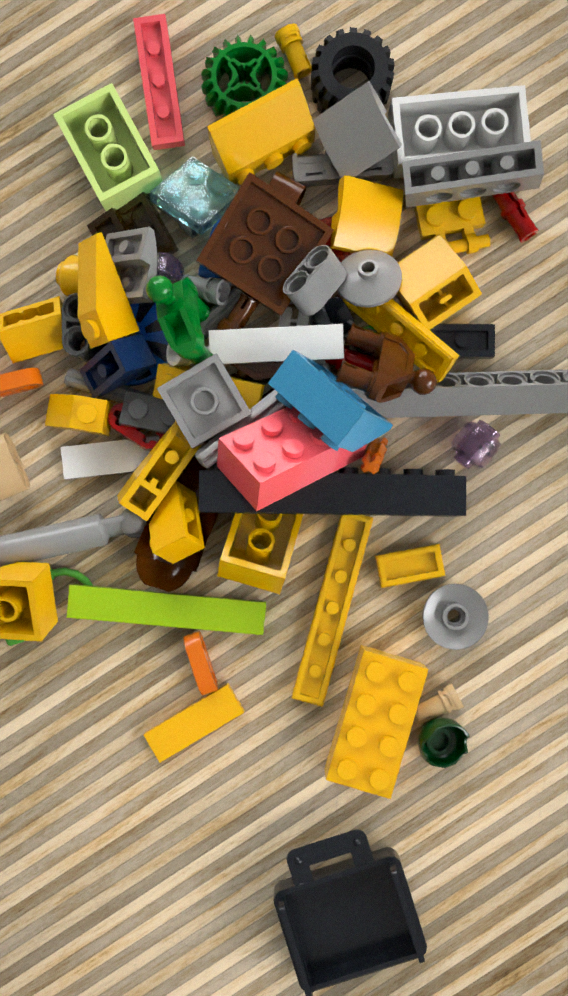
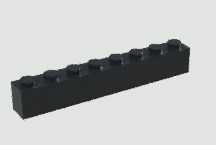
(348, 494)

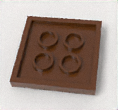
(262, 242)

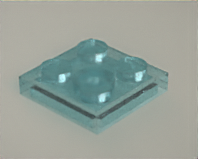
(195, 195)

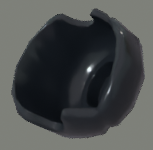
(333, 312)

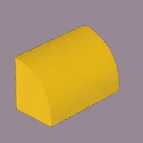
(32, 329)

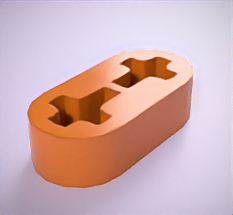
(20, 381)
(200, 663)

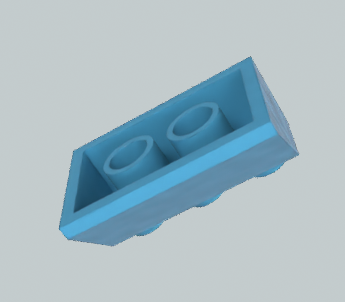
(326, 404)

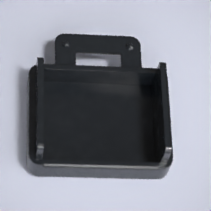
(346, 914)

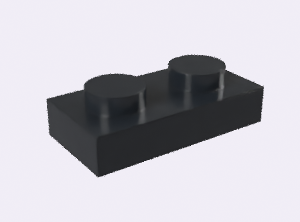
(468, 340)

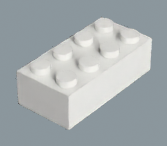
(457, 122)

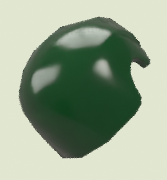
(443, 742)

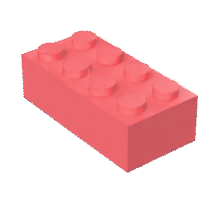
(278, 457)

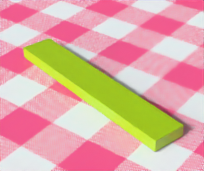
(166, 609)

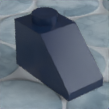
(117, 365)

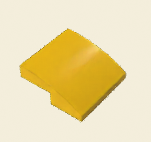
(366, 216)

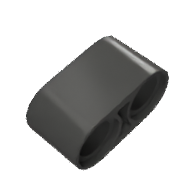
(71, 331)

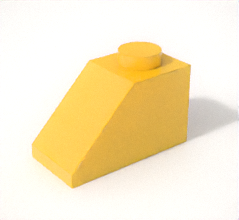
(79, 414)
(176, 525)

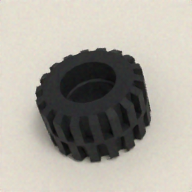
(355, 52)

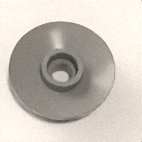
(374, 287)
(471, 620)

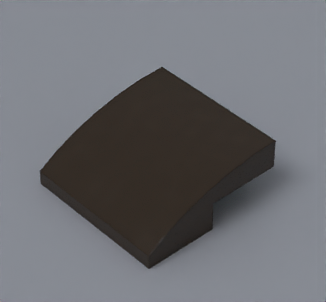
(134, 215)

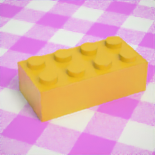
(375, 721)

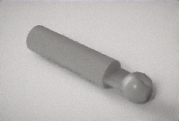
(67, 537)

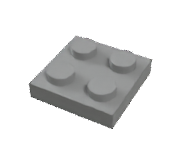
(204, 401)

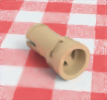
(439, 704)

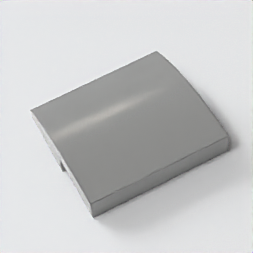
(356, 132)
(135, 260)

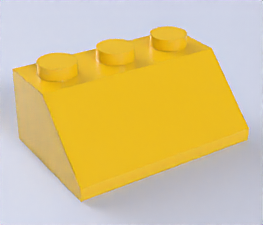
(262, 133)

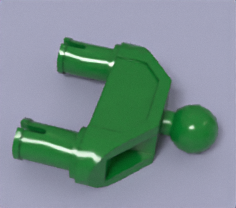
(180, 316)

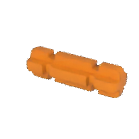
(374, 455)

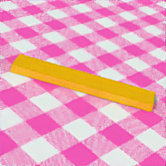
(332, 609)

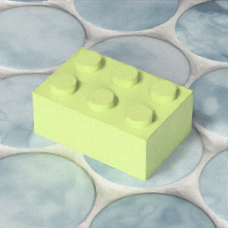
(109, 147)

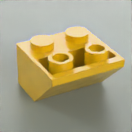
(435, 283)

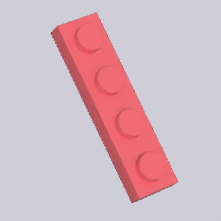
(159, 82)

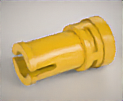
(291, 45)

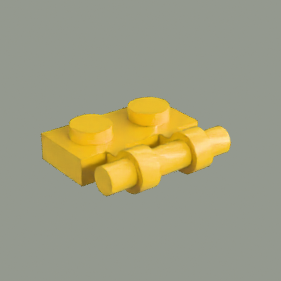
(453, 218)

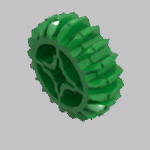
(242, 63)

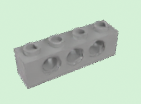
(473, 173)

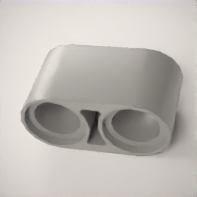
(315, 280)

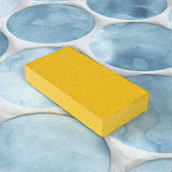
(409, 565)

